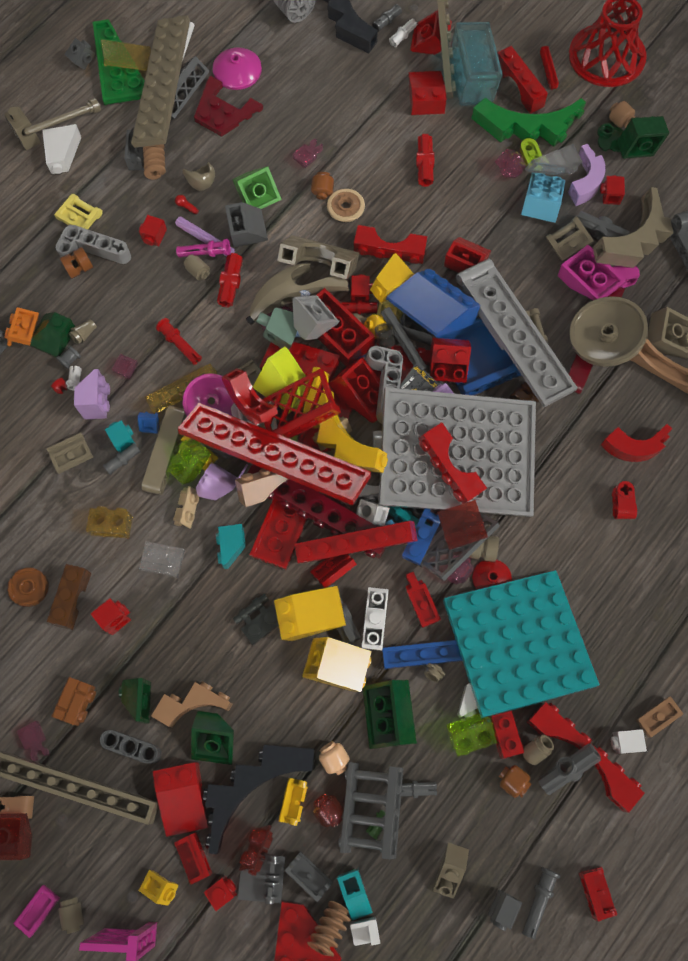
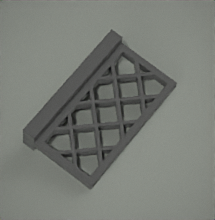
(453, 563)

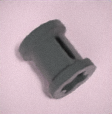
(68, 357)

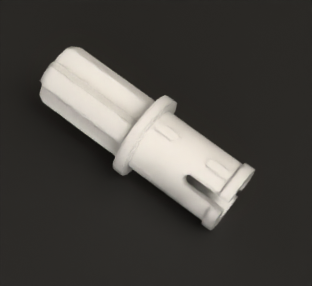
(402, 33)

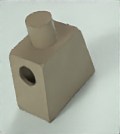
(18, 122)

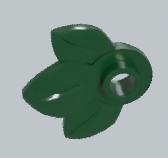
(608, 137)

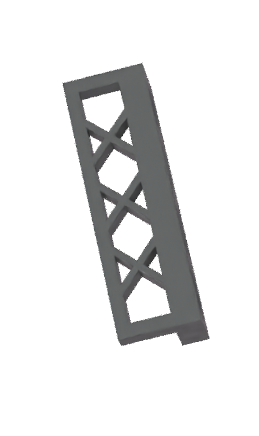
(189, 68)

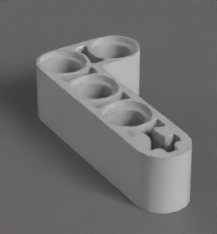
(93, 243)
(387, 368)

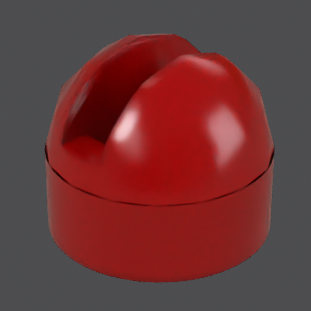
(59, 385)

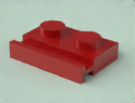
(332, 569)

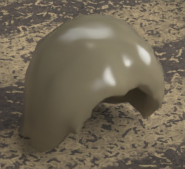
(201, 178)

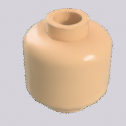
(334, 758)

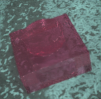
(124, 366)

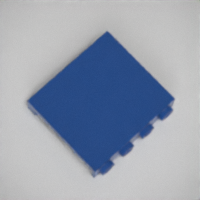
(487, 363)

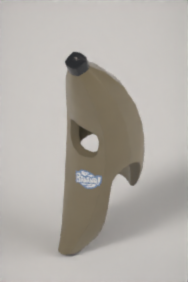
(282, 289)

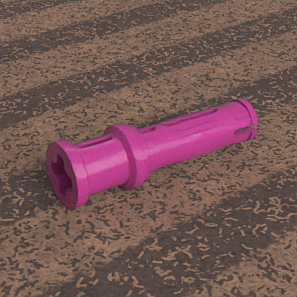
(211, 246)

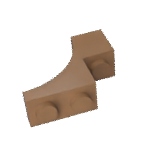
(171, 709)

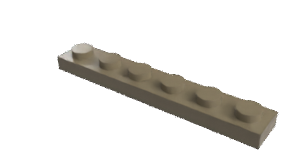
(447, 52)

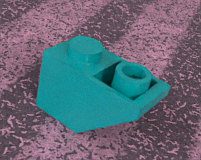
(231, 542)
(354, 894)

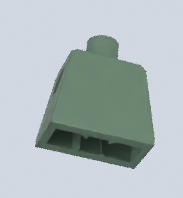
(279, 327)

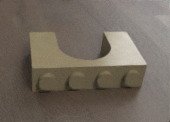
(297, 249)

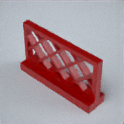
(306, 420)

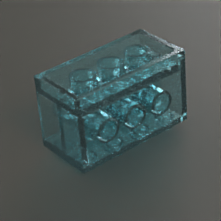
(475, 62)

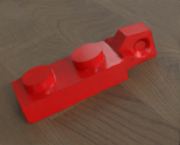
(421, 601)

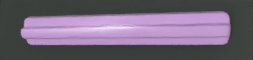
(197, 232)

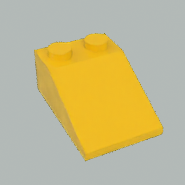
(309, 613)

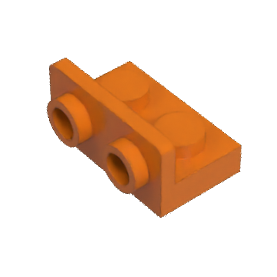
(22, 326)

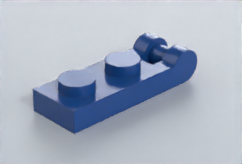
(416, 550)

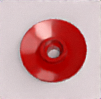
(482, 572)

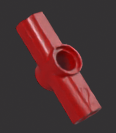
(425, 160)
(230, 280)

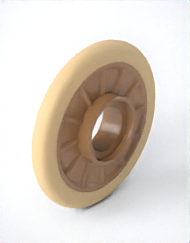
(345, 214)

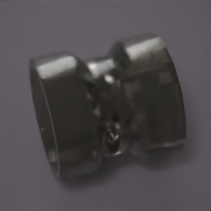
(385, 335)

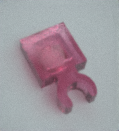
(307, 154)
(31, 737)

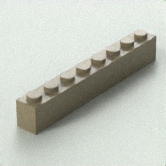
(78, 788)

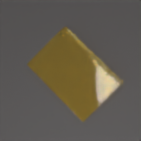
(125, 55)

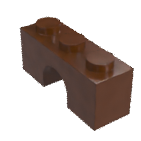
(72, 583)

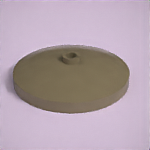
(609, 331)

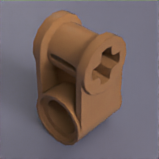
(18, 804)

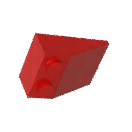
(427, 93)
(358, 388)
(181, 798)

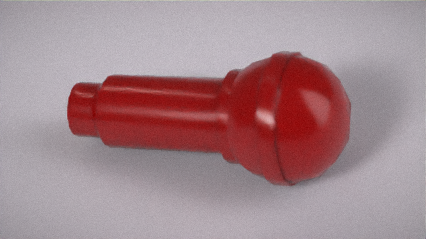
(181, 201)

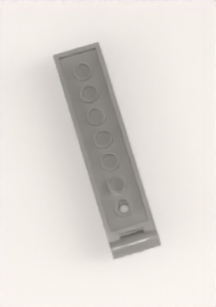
(516, 332)

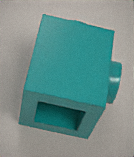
(120, 435)

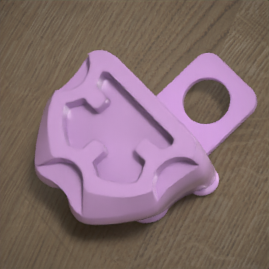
(216, 482)

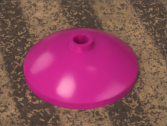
(237, 68)
(202, 389)

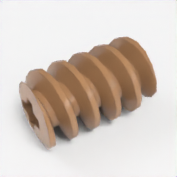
(154, 161)
(329, 928)

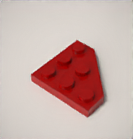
(294, 933)

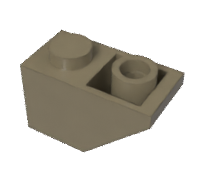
(451, 870)

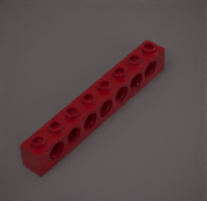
(328, 506)

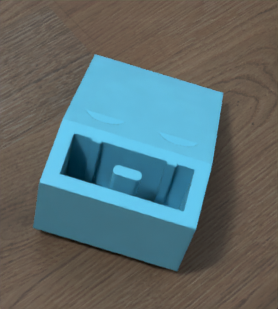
(543, 197)

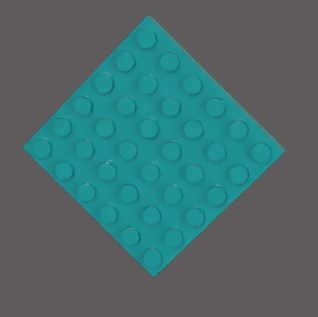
(519, 643)

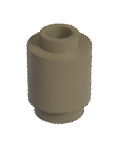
(196, 267)
(538, 749)
(70, 915)

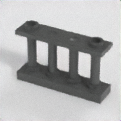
(389, 822)

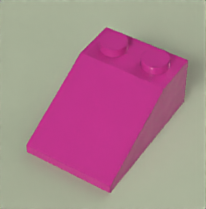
(589, 277)

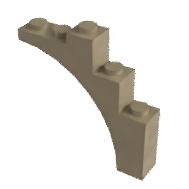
(630, 249)

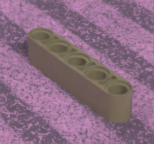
(163, 451)

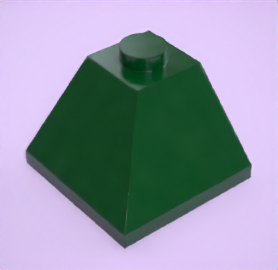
(52, 334)
(136, 697)
(212, 739)

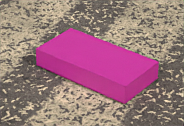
(36, 911)

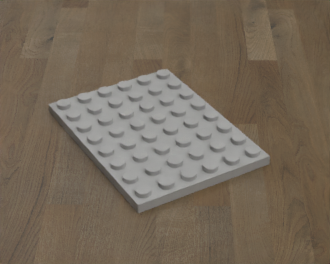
(488, 438)

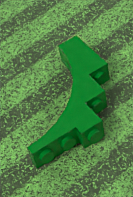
(503, 122)

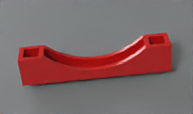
(356, 542)
(618, 787)

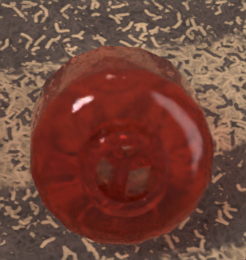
(328, 810)

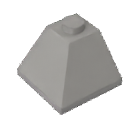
(312, 317)

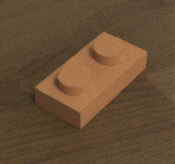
(659, 717)

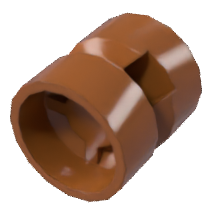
(82, 260)

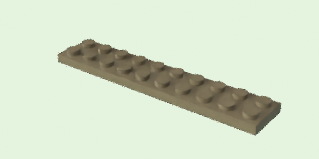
(161, 82)

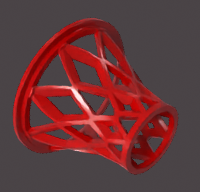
(601, 24)

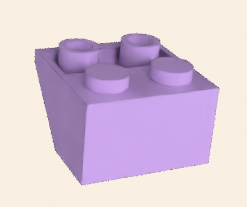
(91, 396)

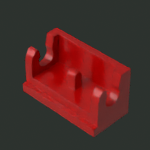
(193, 858)
(597, 894)

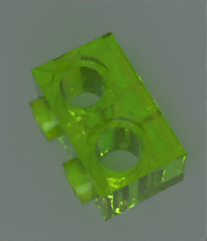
(188, 461)
(467, 734)

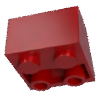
(464, 255)
(449, 359)

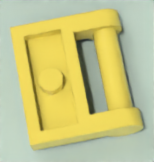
(73, 216)

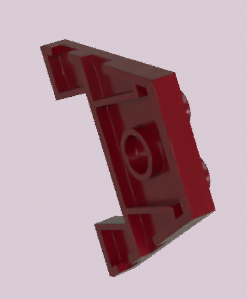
(219, 115)

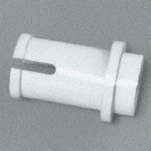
(74, 377)

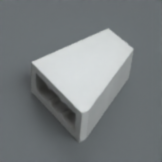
(60, 147)

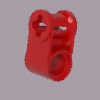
(624, 504)

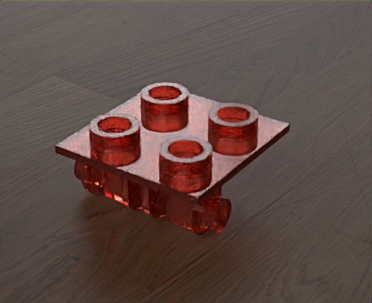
(462, 524)
(258, 839)

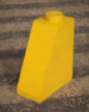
(390, 278)

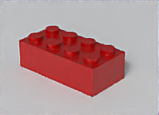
(349, 336)

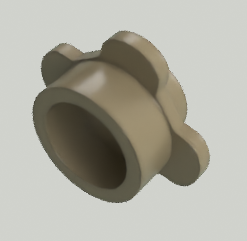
(434, 672)

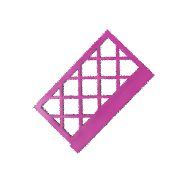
(133, 942)

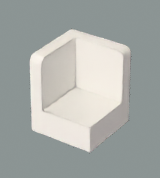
(365, 931)

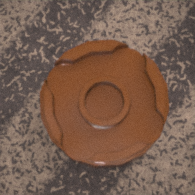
(28, 587)

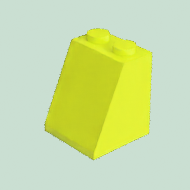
(278, 373)

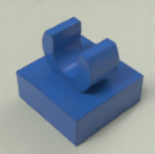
(148, 422)

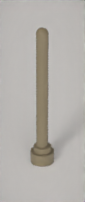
(91, 107)

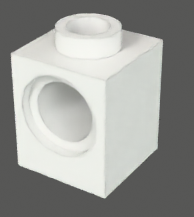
(372, 512)
(628, 741)

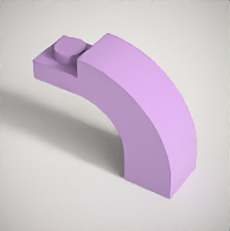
(587, 187)

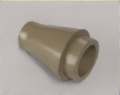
(82, 331)

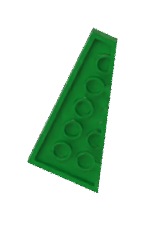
(117, 83)

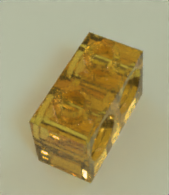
(108, 526)

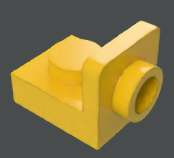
(158, 888)

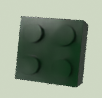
(643, 137)

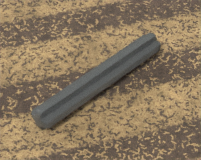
(402, 338)

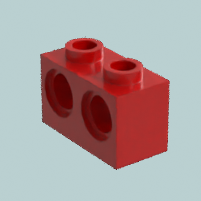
(111, 616)

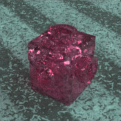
(510, 163)

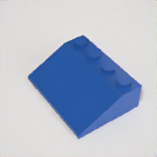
(434, 303)

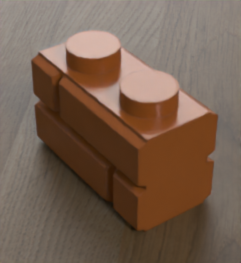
(74, 702)

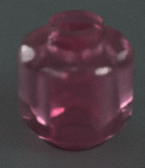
(462, 573)

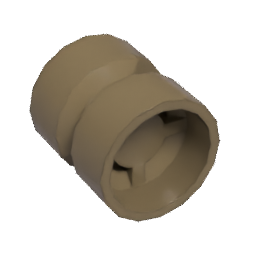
(487, 549)

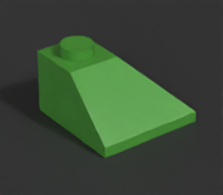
(257, 188)

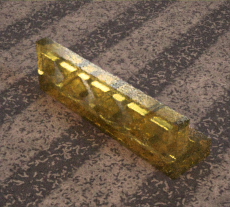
(174, 392)

